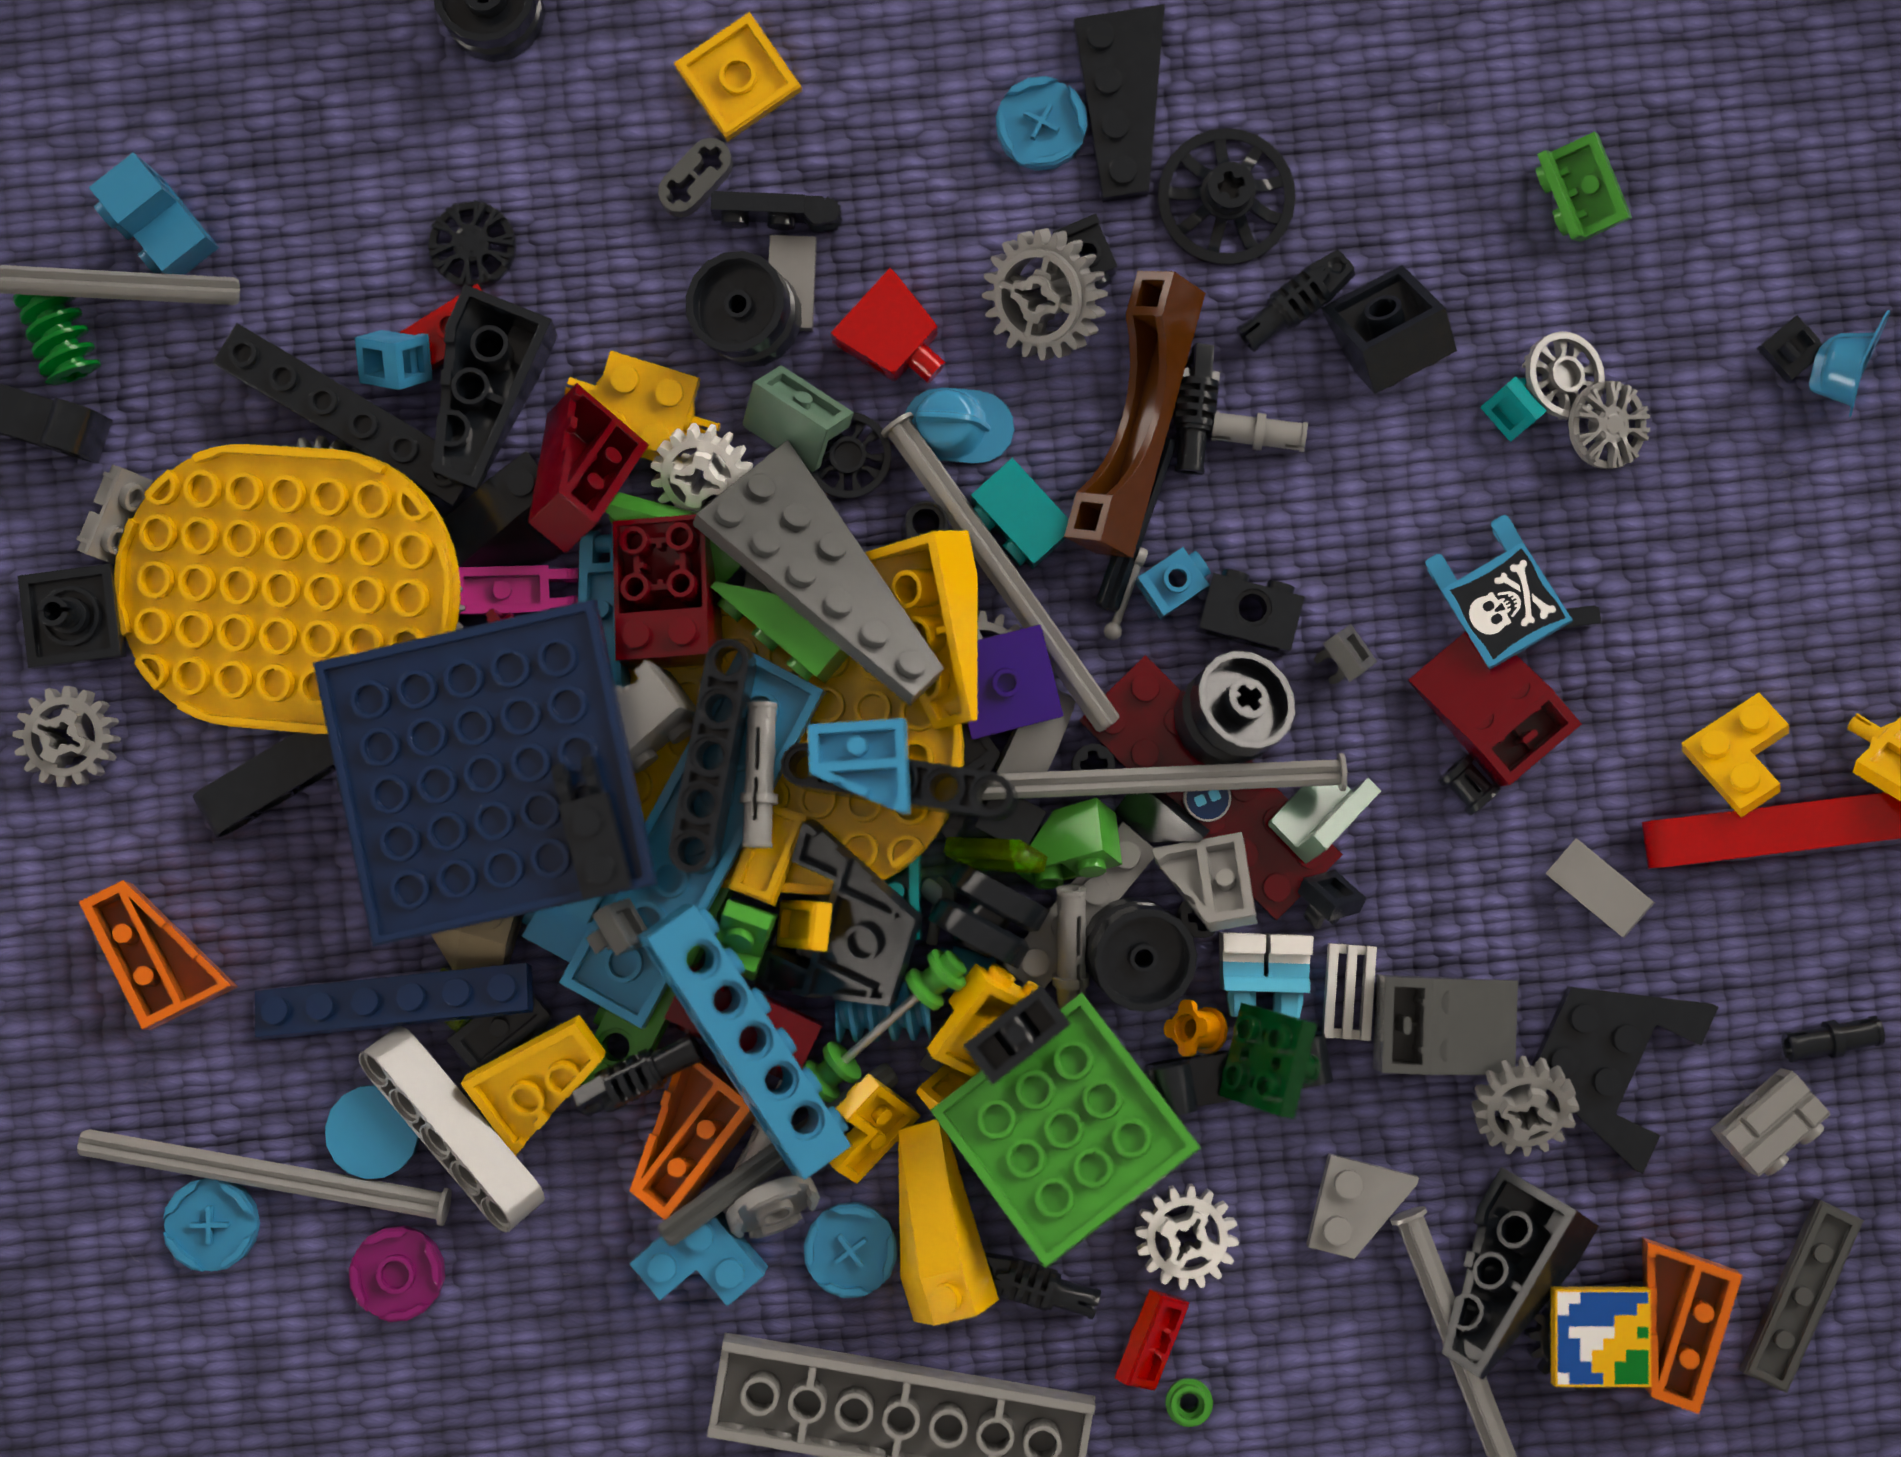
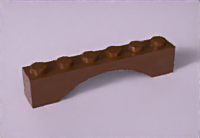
(1160, 330)

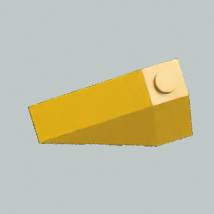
(939, 591)
(938, 1237)

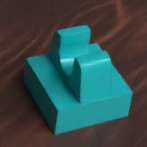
(1513, 408)

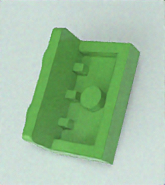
(1583, 188)

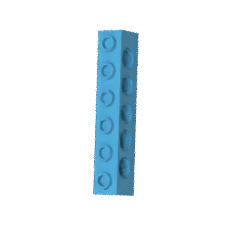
(823, 1134)

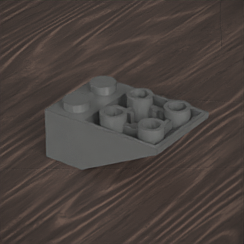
(1444, 1025)

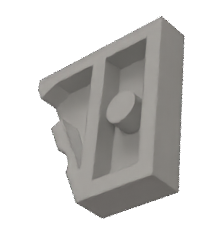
(1212, 879)
(1355, 1204)

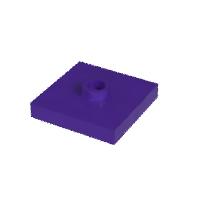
(1014, 683)

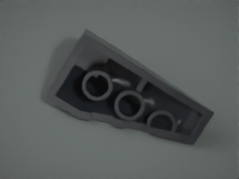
(486, 378)
(494, 521)
(1517, 1255)

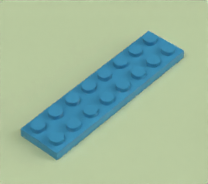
(631, 981)

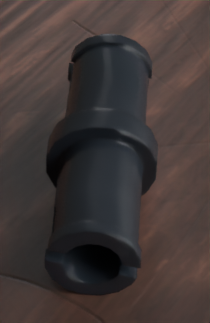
(1833, 1038)

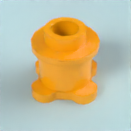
(1196, 1029)

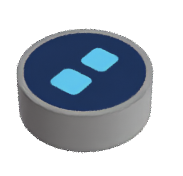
(1207, 805)

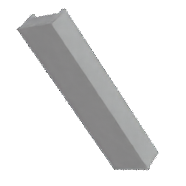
(885, 1408)

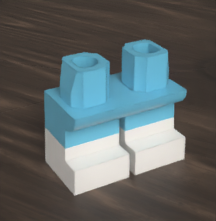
(1285, 969)

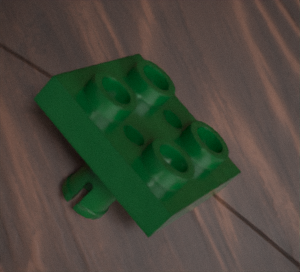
(1269, 1060)

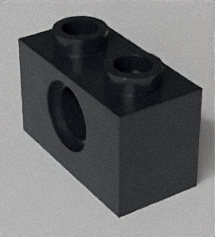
(1222, 618)
(1016, 1034)

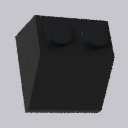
(1390, 328)

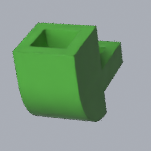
(747, 932)

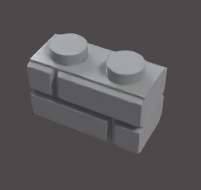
(1771, 1123)

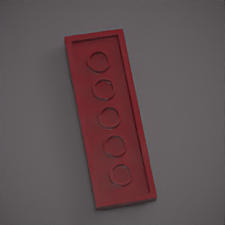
(1148, 738)

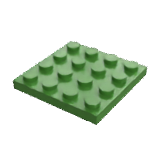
(1067, 1134)

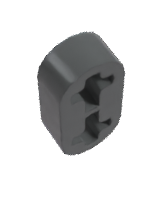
(687, 170)

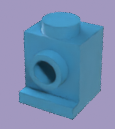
(393, 359)
(1158, 590)

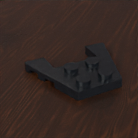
(868, 931)
(1598, 1046)

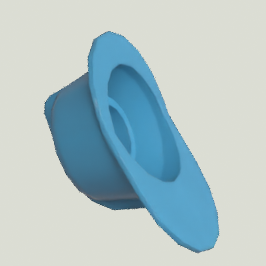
(1842, 363)
(963, 424)

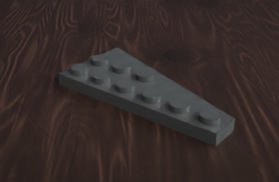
(801, 549)

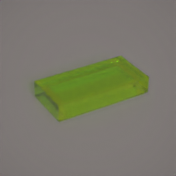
(995, 854)

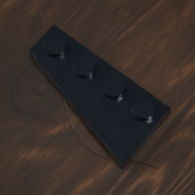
(1120, 84)

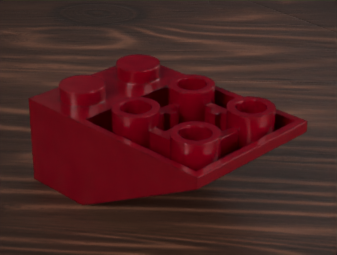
(663, 593)
(1497, 714)

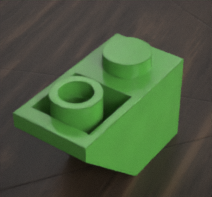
(1078, 843)

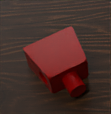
(890, 331)

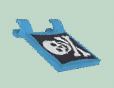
(1503, 602)

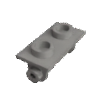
(121, 496)

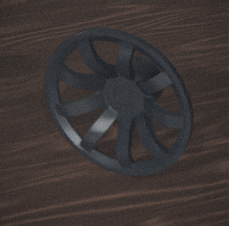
(1227, 195)

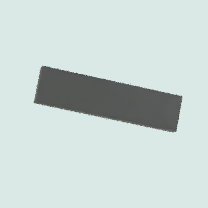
(1801, 1295)

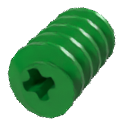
(56, 337)

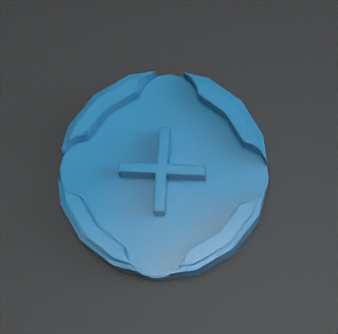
(1041, 123)
(369, 1134)
(210, 1224)
(850, 1250)

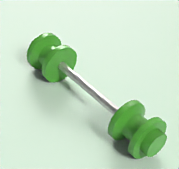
(927, 986)

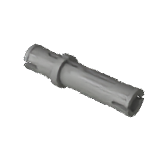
(759, 775)
(1071, 944)

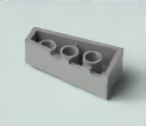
(654, 713)

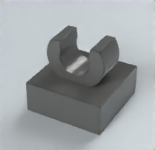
(1349, 654)
(618, 928)

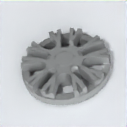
(1563, 373)
(1608, 424)

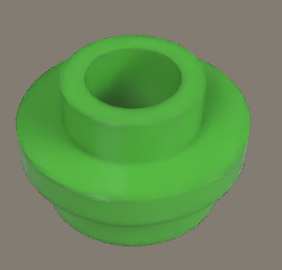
(1195, 1415)

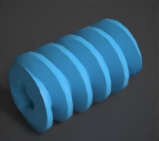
(867, 1016)

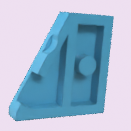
(864, 759)

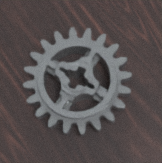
(1062, 280)

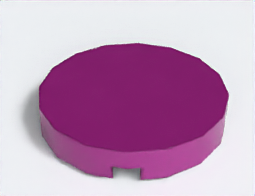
(397, 1273)

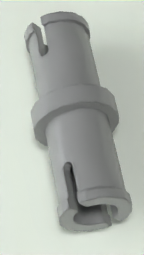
(1259, 431)

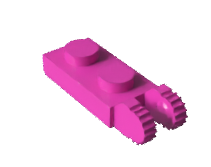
(512, 589)

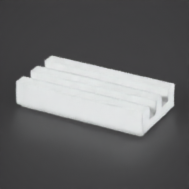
(1367, 993)

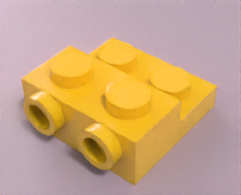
(975, 1006)

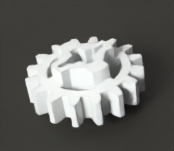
(681, 475)
(1204, 1246)

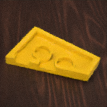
(533, 1080)

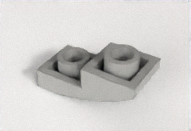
(1035, 745)
(1600, 888)

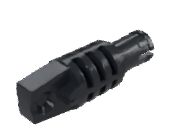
(1298, 298)
(1196, 409)
(636, 1076)
(1040, 1286)

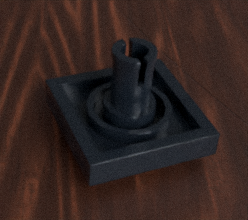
(70, 616)

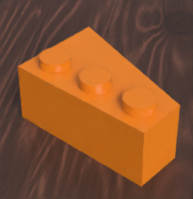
(151, 956)
(692, 1137)
(1688, 1321)

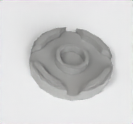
(772, 1207)

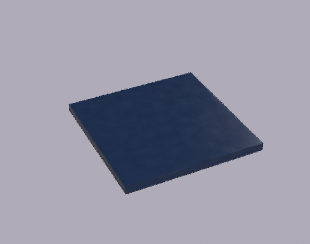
(452, 761)

